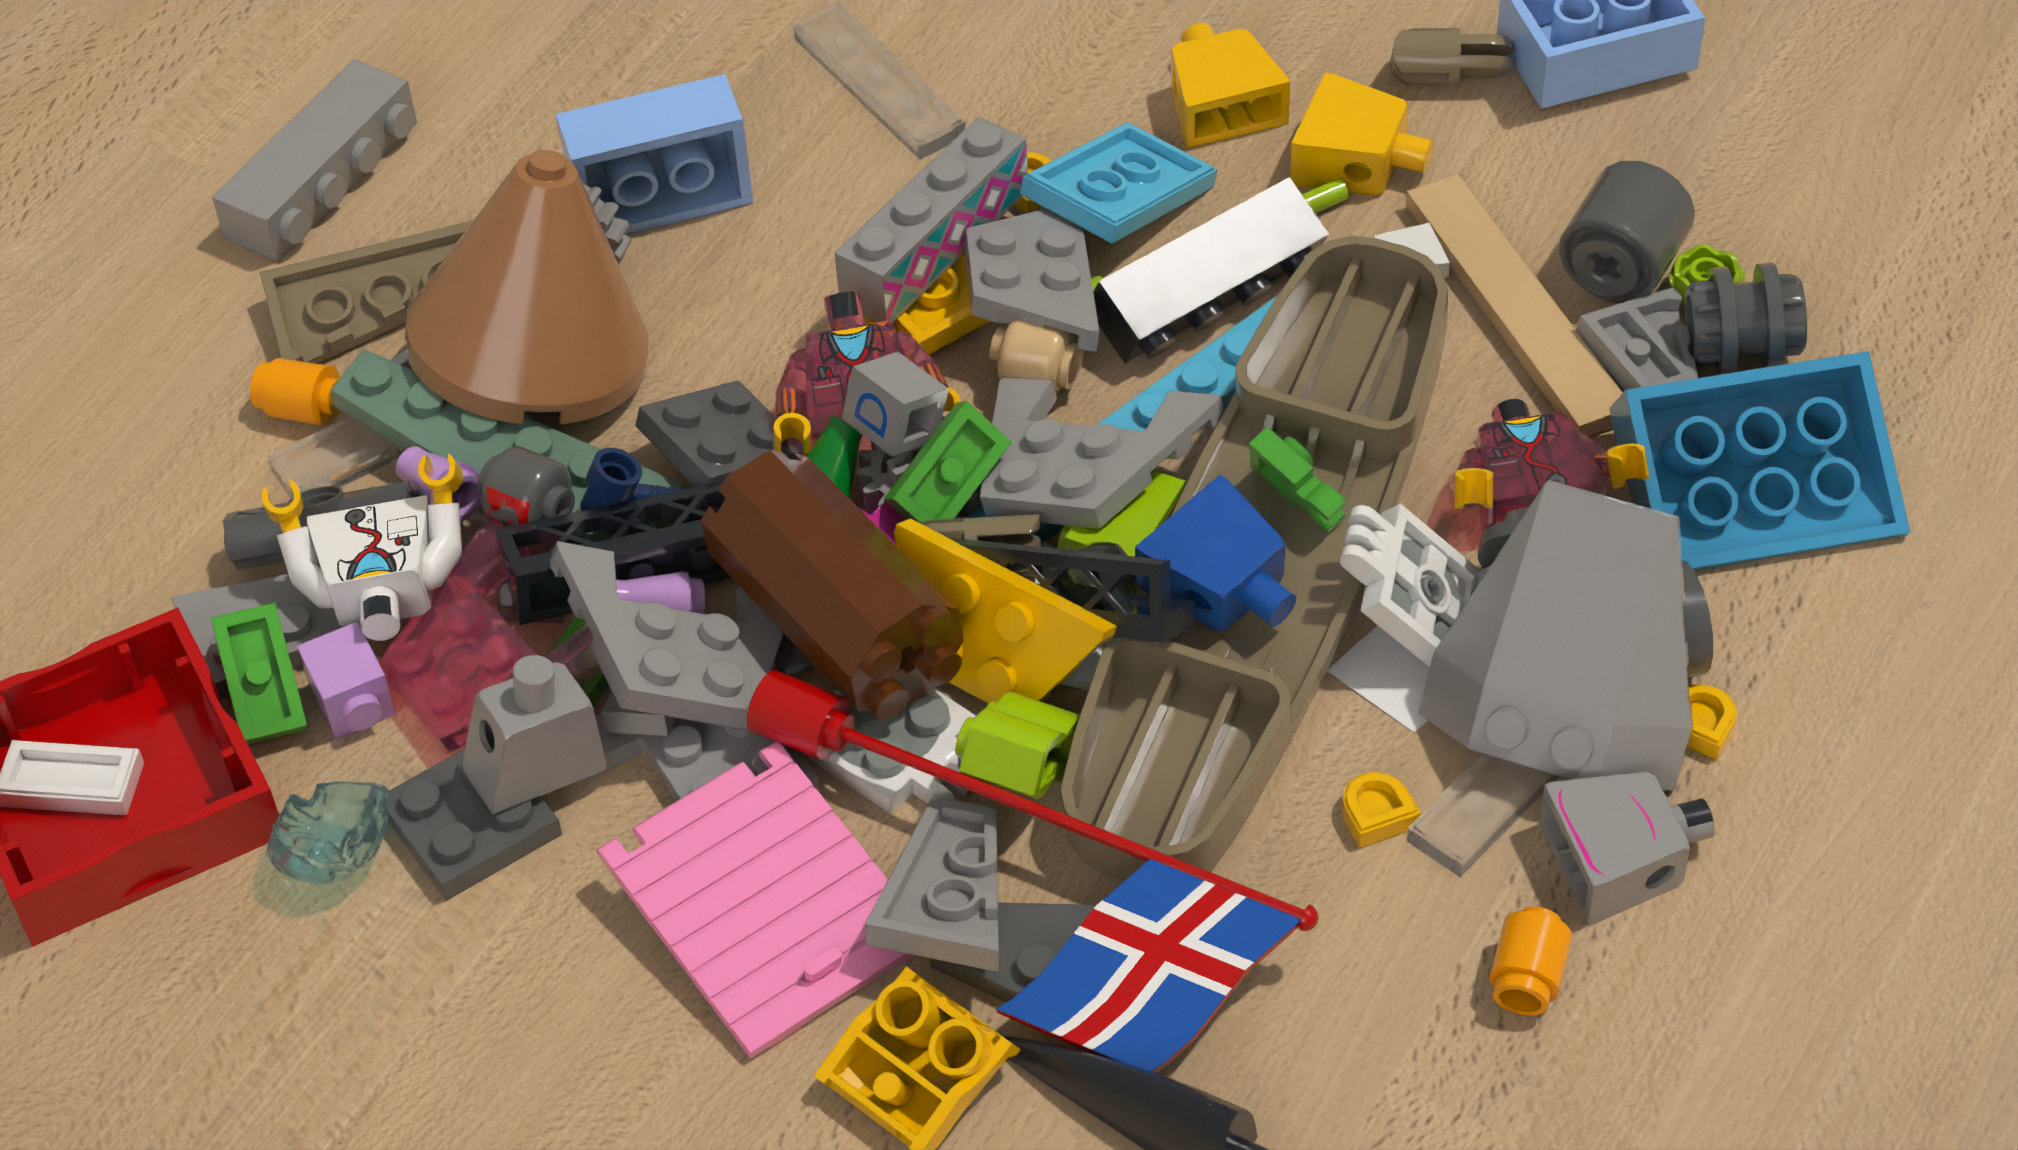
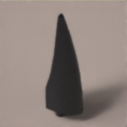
(1139, 1102)

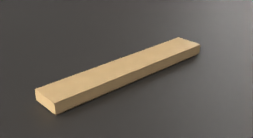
(1517, 304)

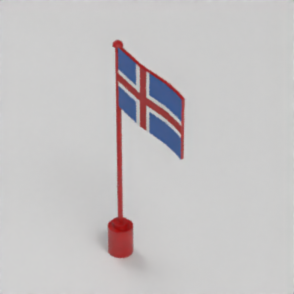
(1147, 957)

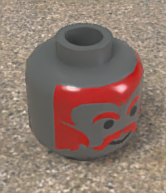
(524, 487)

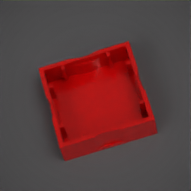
(194, 800)

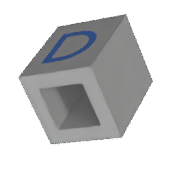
(894, 403)

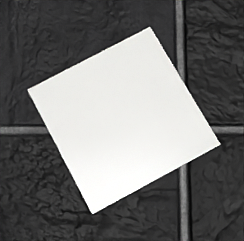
(1385, 676)

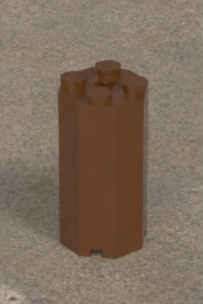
(834, 583)

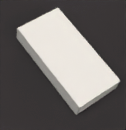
(69, 777)

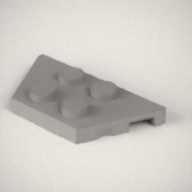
(1032, 272)

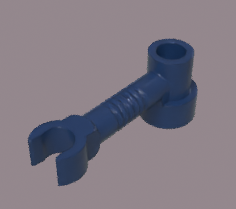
(616, 478)

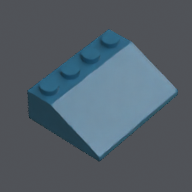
(1767, 459)

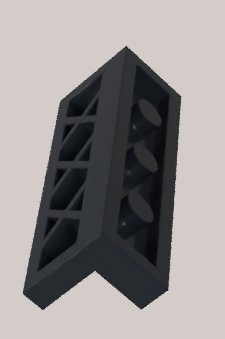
(636, 547)
(1135, 615)

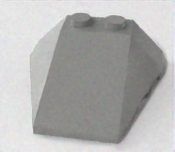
(1573, 644)

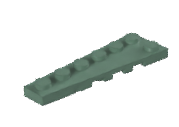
(410, 414)

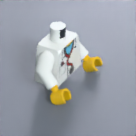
(374, 558)

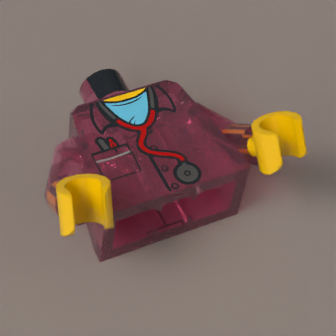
(819, 373)
(1525, 451)

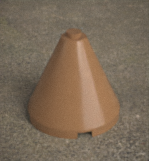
(530, 306)

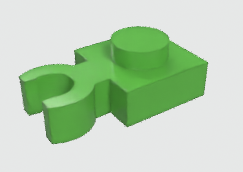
(1290, 472)

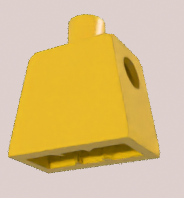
(1225, 86)
(1356, 138)

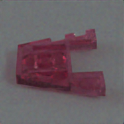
(467, 646)

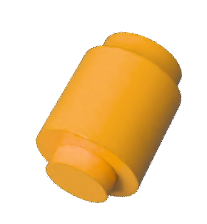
(295, 391)
(1530, 961)

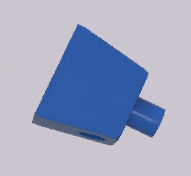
(1222, 558)

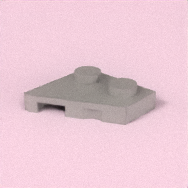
(1641, 340)

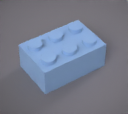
(1599, 45)
(662, 152)

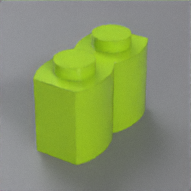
(1017, 744)

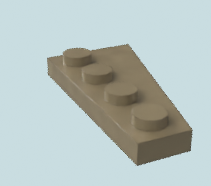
(351, 295)

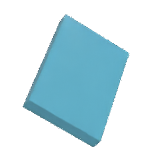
(1118, 182)

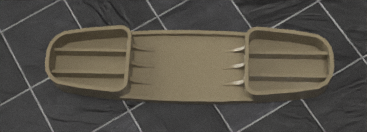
(1196, 725)

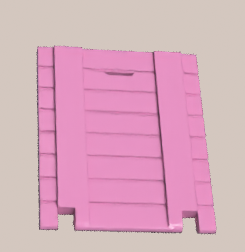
(755, 894)

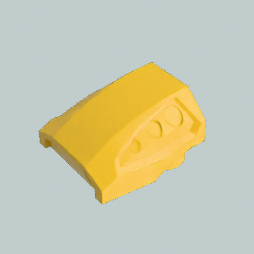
(914, 1061)

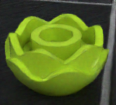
(1695, 266)

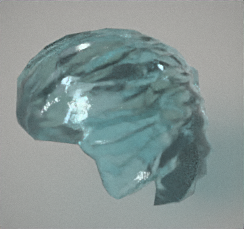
(330, 833)

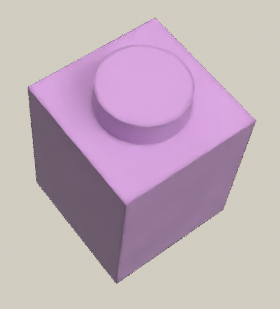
(346, 680)

